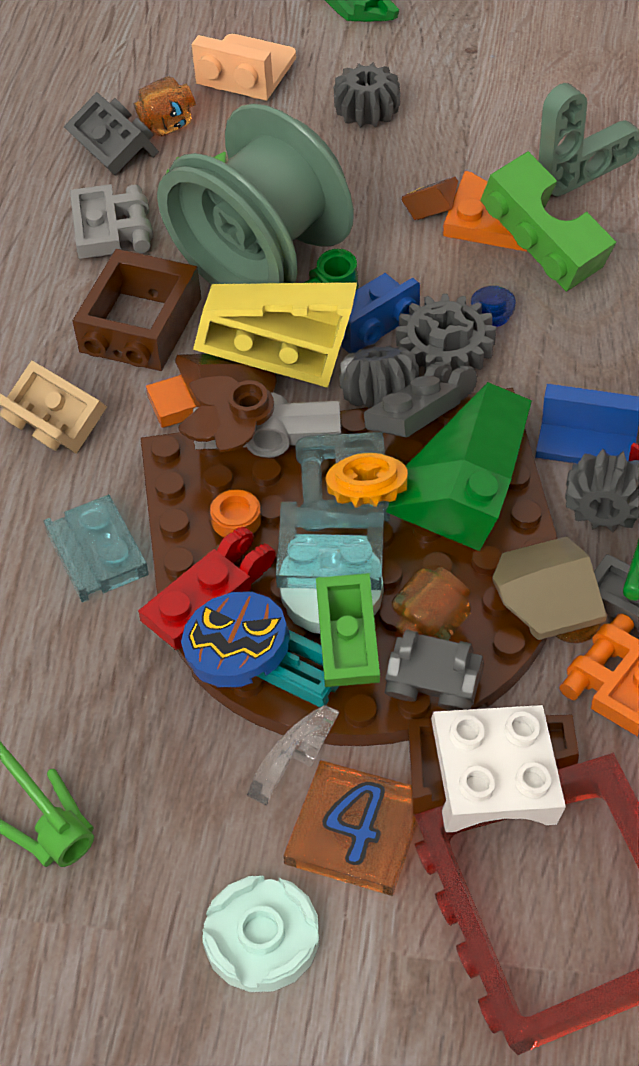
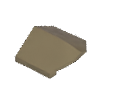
(550, 587)

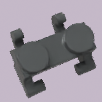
(434, 669)

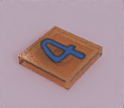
(353, 828)

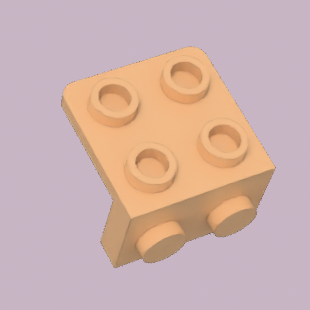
(241, 64)

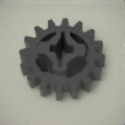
(447, 333)

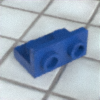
(378, 310)

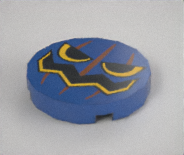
(235, 639)

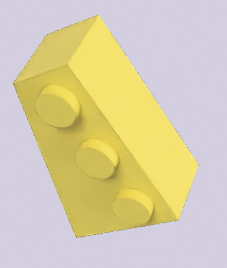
(278, 326)

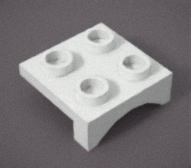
(497, 766)

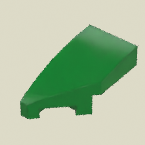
(365, 10)

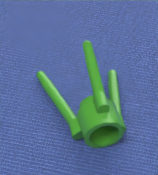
(61, 833)

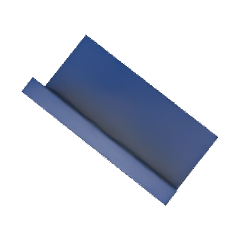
(585, 422)

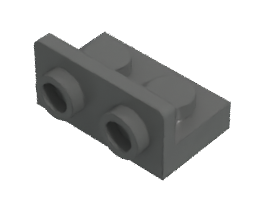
(108, 133)

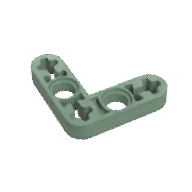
(568, 163)

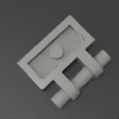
(96, 222)

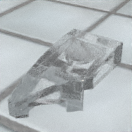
(299, 742)

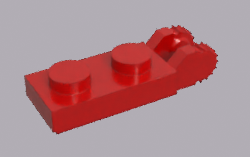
(206, 580)

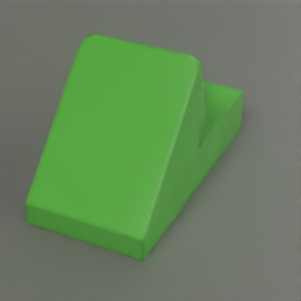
(347, 630)

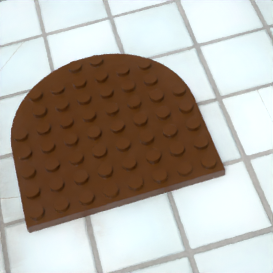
(179, 498)

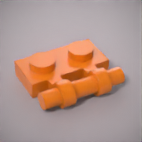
(616, 690)

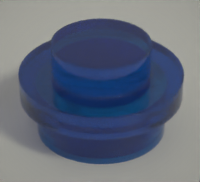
(496, 301)

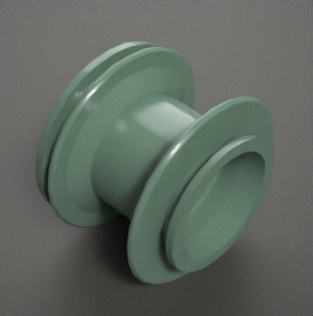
(246, 213)

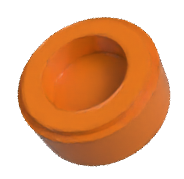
(235, 510)

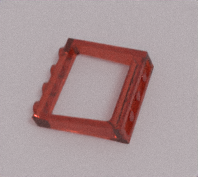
(582, 781)

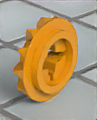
(367, 479)

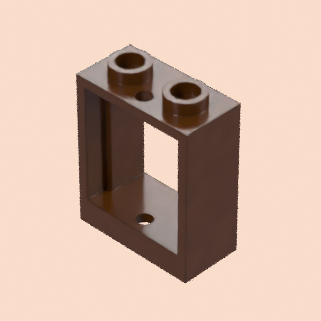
(144, 278)

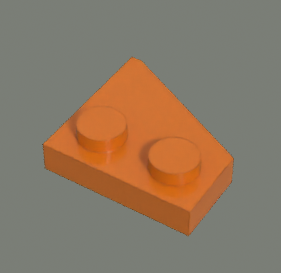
(471, 220)

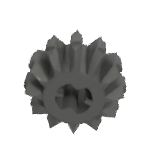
(366, 94)
(376, 373)
(604, 490)

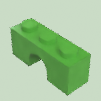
(563, 248)

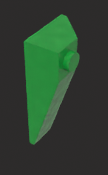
(466, 469)

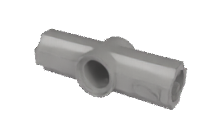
(289, 425)

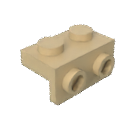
(52, 407)

